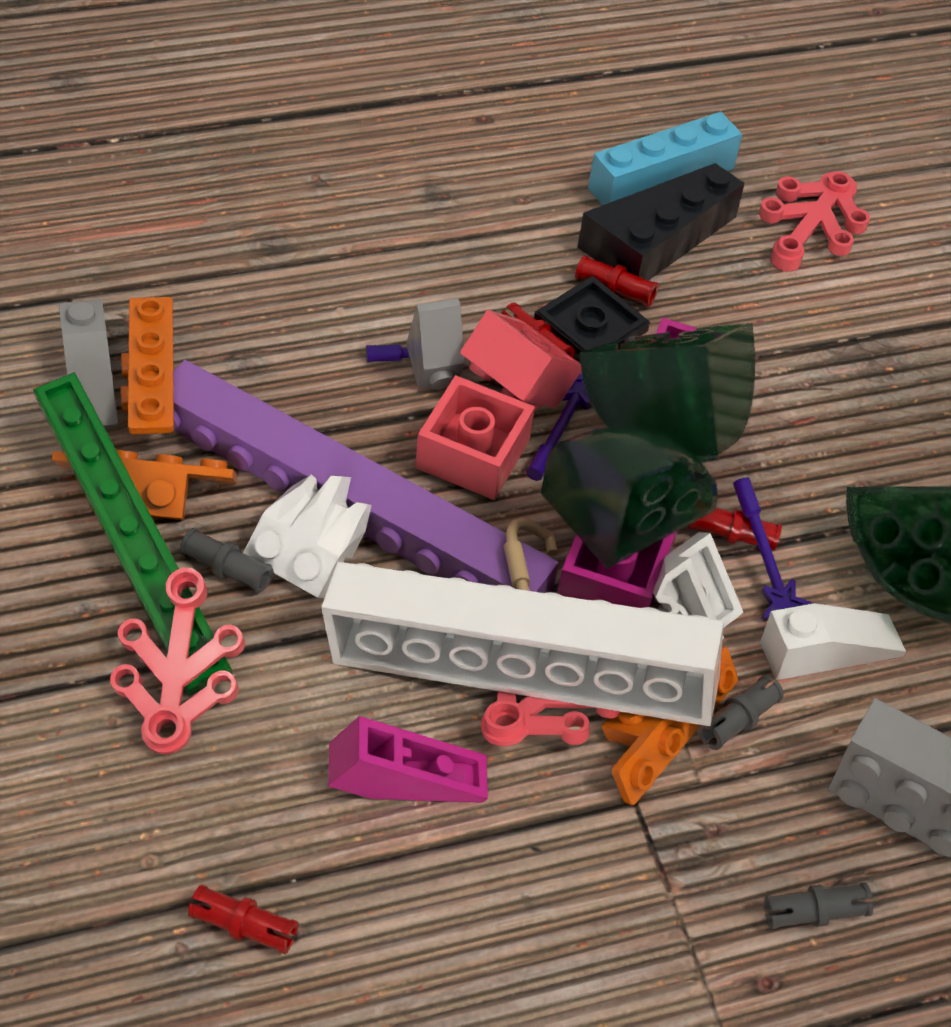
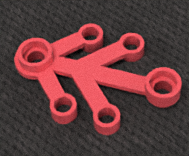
(834, 190)
(176, 669)
(510, 722)

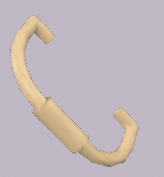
(514, 551)

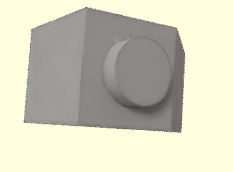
(436, 343)

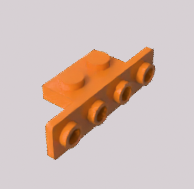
(149, 367)
(166, 480)
(655, 740)

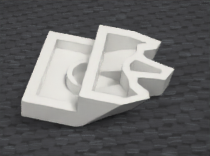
(309, 532)
(697, 582)

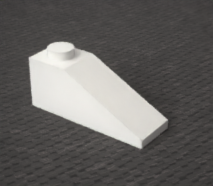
(827, 638)

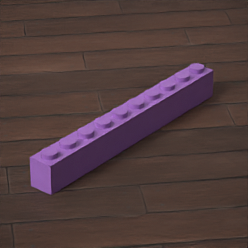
(402, 514)

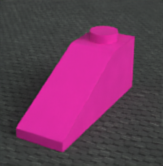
(404, 765)

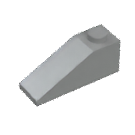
(89, 356)

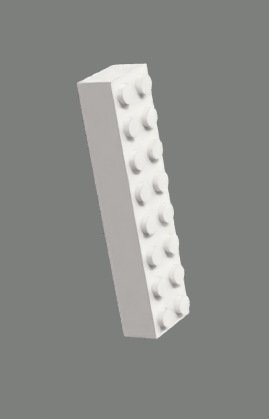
(524, 642)

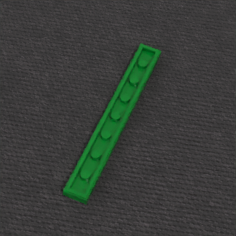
(120, 511)

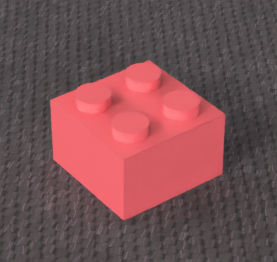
(520, 360)
(474, 437)

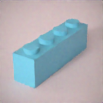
(663, 157)

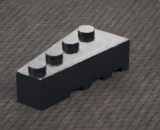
(662, 221)

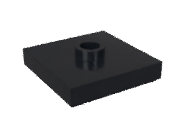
(592, 317)

